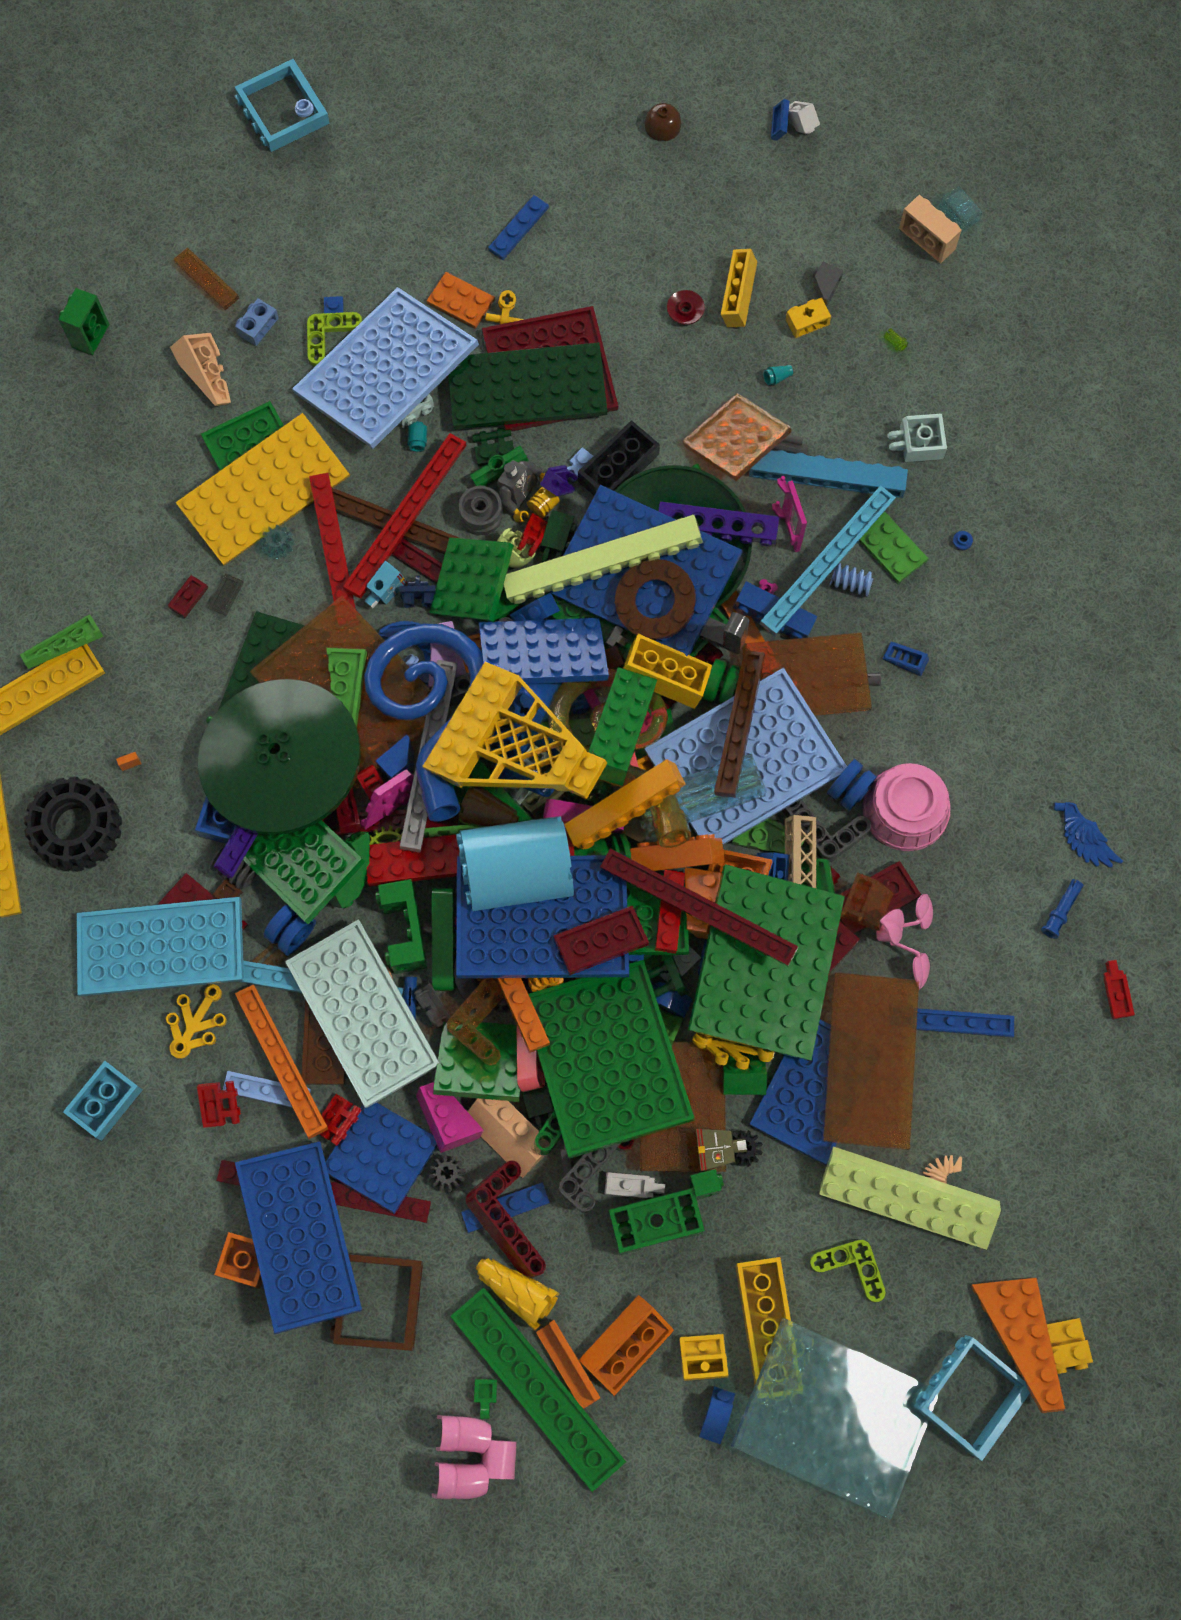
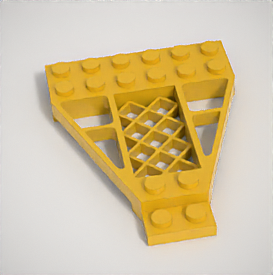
(483, 714)

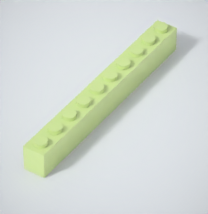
(602, 559)

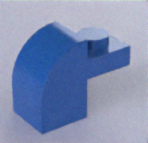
(672, 1001)
(717, 1415)

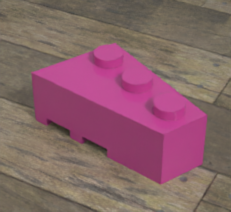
(447, 1119)

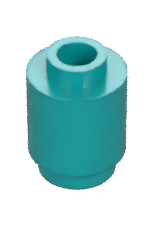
(417, 436)

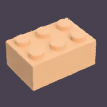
(930, 228)

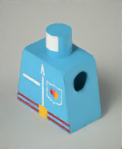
(384, 584)

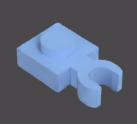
(579, 461)

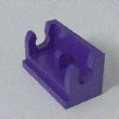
(557, 480)

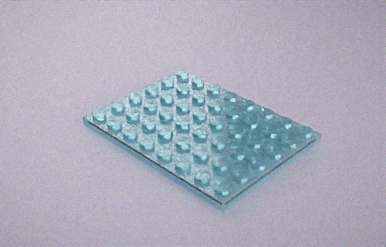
(834, 1418)

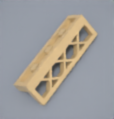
(793, 848)

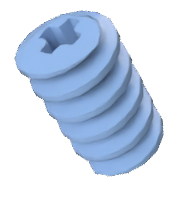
(852, 579)

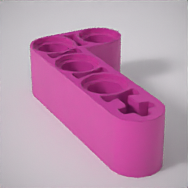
(567, 811)

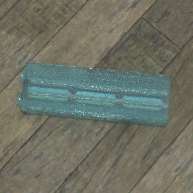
(698, 795)

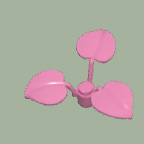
(892, 930)

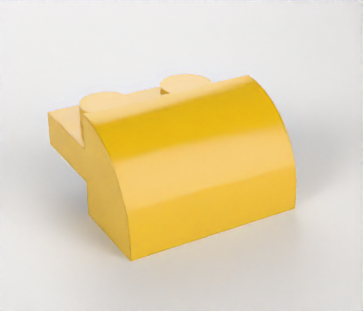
(703, 1357)

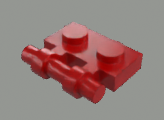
(212, 1106)
(334, 1115)

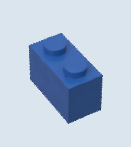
(537, 610)

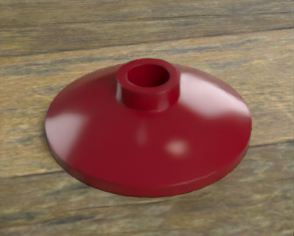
(688, 300)

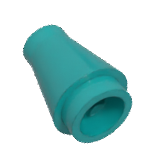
(776, 374)

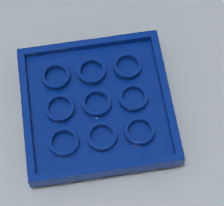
(381, 1156)

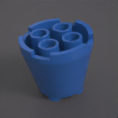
(524, 701)

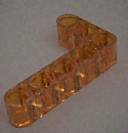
(470, 1022)

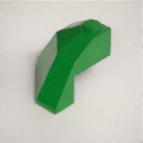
(351, 890)

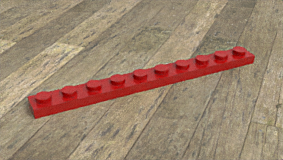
(405, 515)

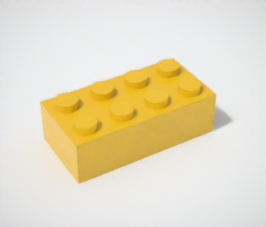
(677, 675)

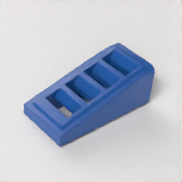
(903, 663)

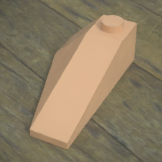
(198, 359)

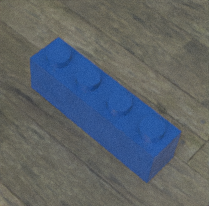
(758, 602)

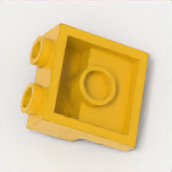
(1069, 1345)

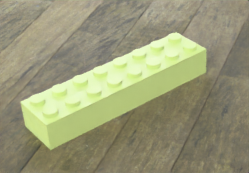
(910, 1198)

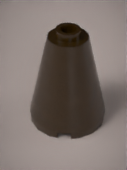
(485, 809)

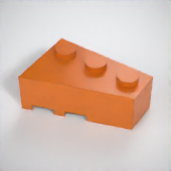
(705, 884)

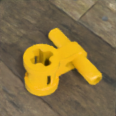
(504, 317)

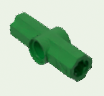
(492, 471)

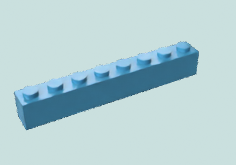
(830, 473)

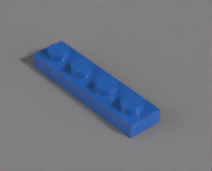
(518, 227)
(514, 1204)

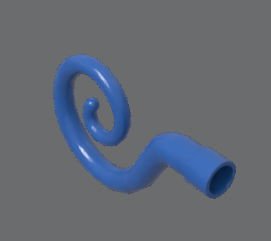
(437, 793)

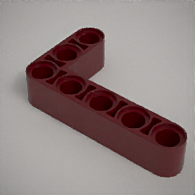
(503, 1220)

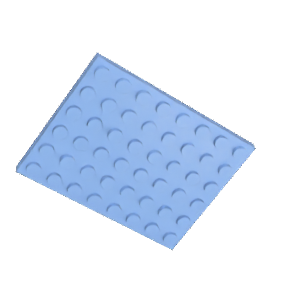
(385, 367)
(784, 741)

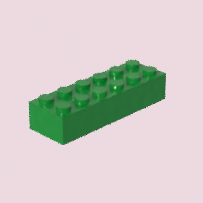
(622, 723)

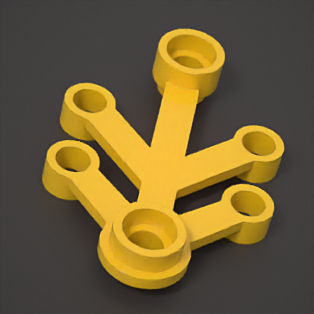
(194, 1023)
(711, 1043)

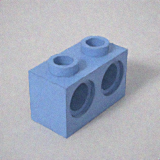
(260, 324)

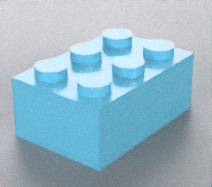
(102, 1101)

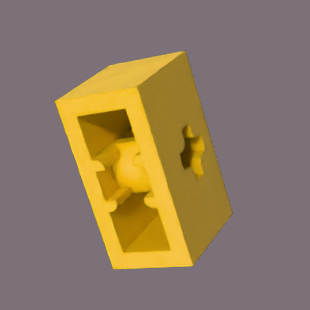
(808, 317)

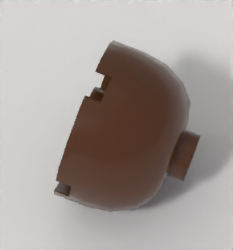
(663, 122)

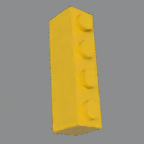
(739, 288)

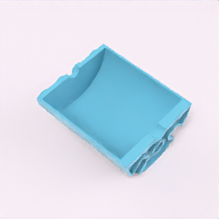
(515, 863)

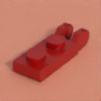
(533, 533)

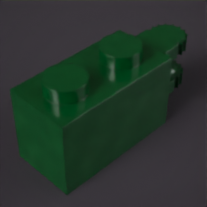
(557, 535)
(539, 1105)

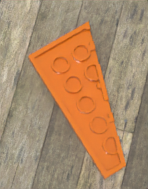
(1022, 1328)

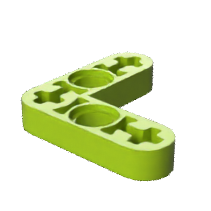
(324, 326)
(853, 1257)

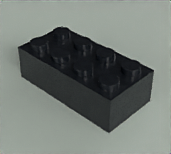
(619, 459)

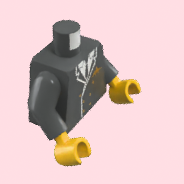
(516, 485)

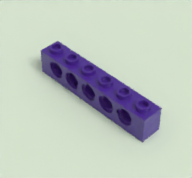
(728, 518)

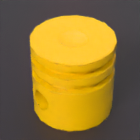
(542, 502)

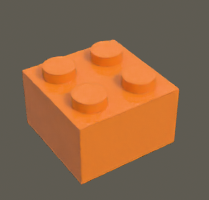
(239, 1261)

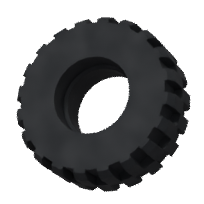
(87, 848)

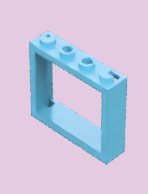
(295, 131)
(1002, 1415)

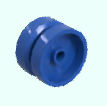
(854, 787)
(288, 930)

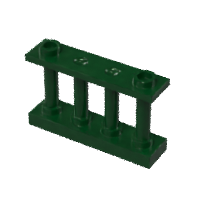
(669, 966)

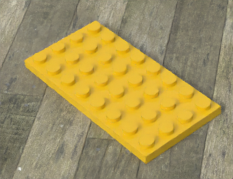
(260, 489)

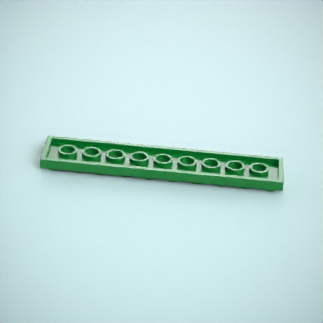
(538, 1389)

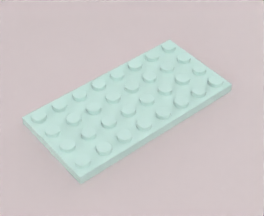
(362, 1013)

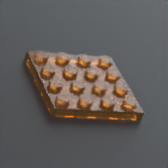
(736, 436)

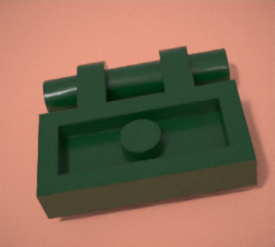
(486, 450)

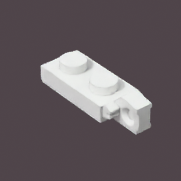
(632, 1185)

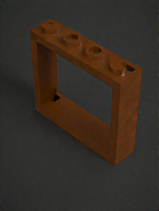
(412, 1313)

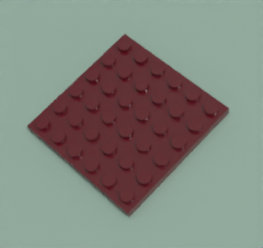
(551, 330)

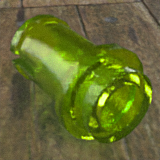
(896, 340)

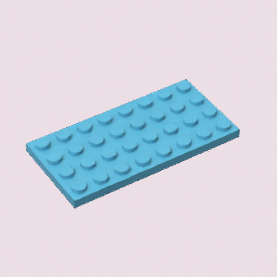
(159, 946)

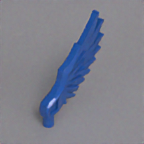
(1085, 836)

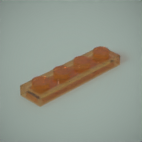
(206, 278)

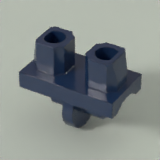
(417, 589)

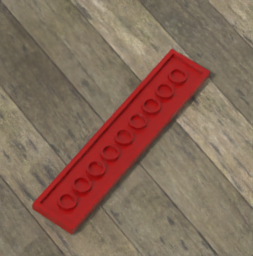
(435, 860)

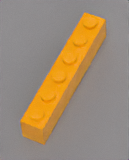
(625, 804)

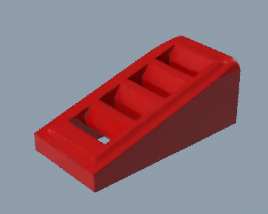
(365, 774)

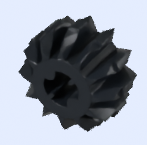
(749, 1154)

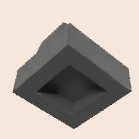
(615, 638)

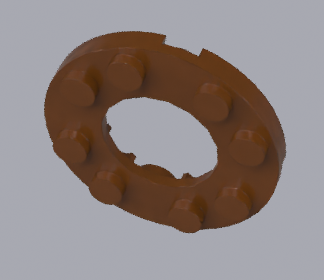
(668, 624)

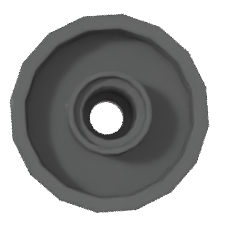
(480, 510)

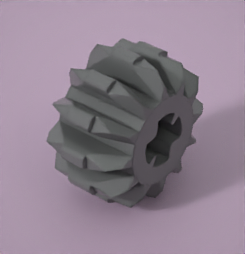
(442, 1179)

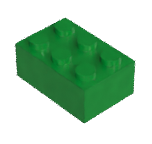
(83, 321)

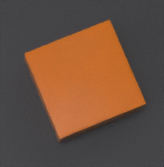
(128, 761)

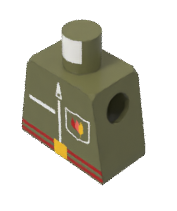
(717, 1148)

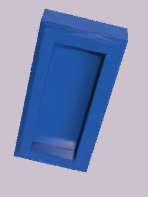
(780, 119)

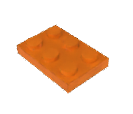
(460, 300)

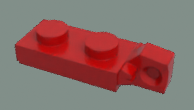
(1117, 991)

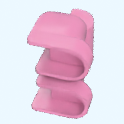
(472, 1480)

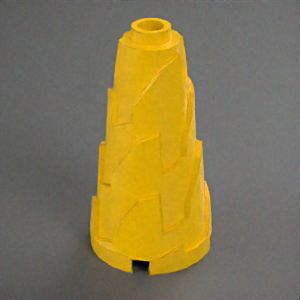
(520, 1293)

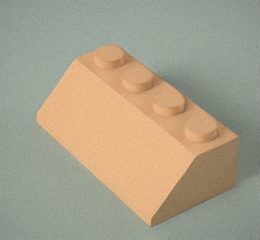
(508, 1132)

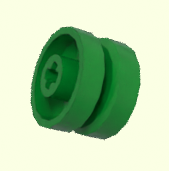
(721, 683)

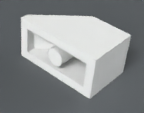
(803, 117)

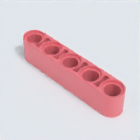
(529, 1068)

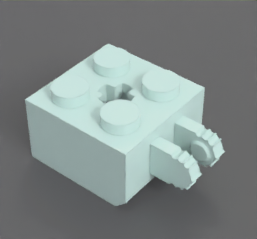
(921, 438)

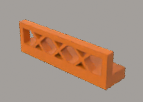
(568, 1364)

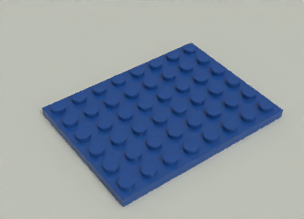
(617, 516)
(519, 937)

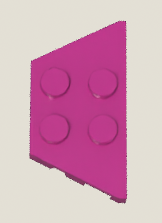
(388, 798)

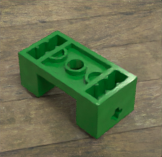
(396, 898)
(633, 1225)

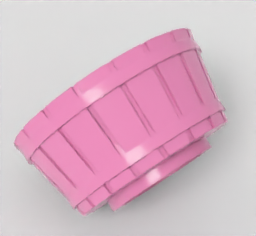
(907, 807)

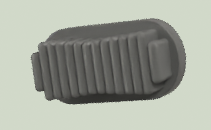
(792, 444)

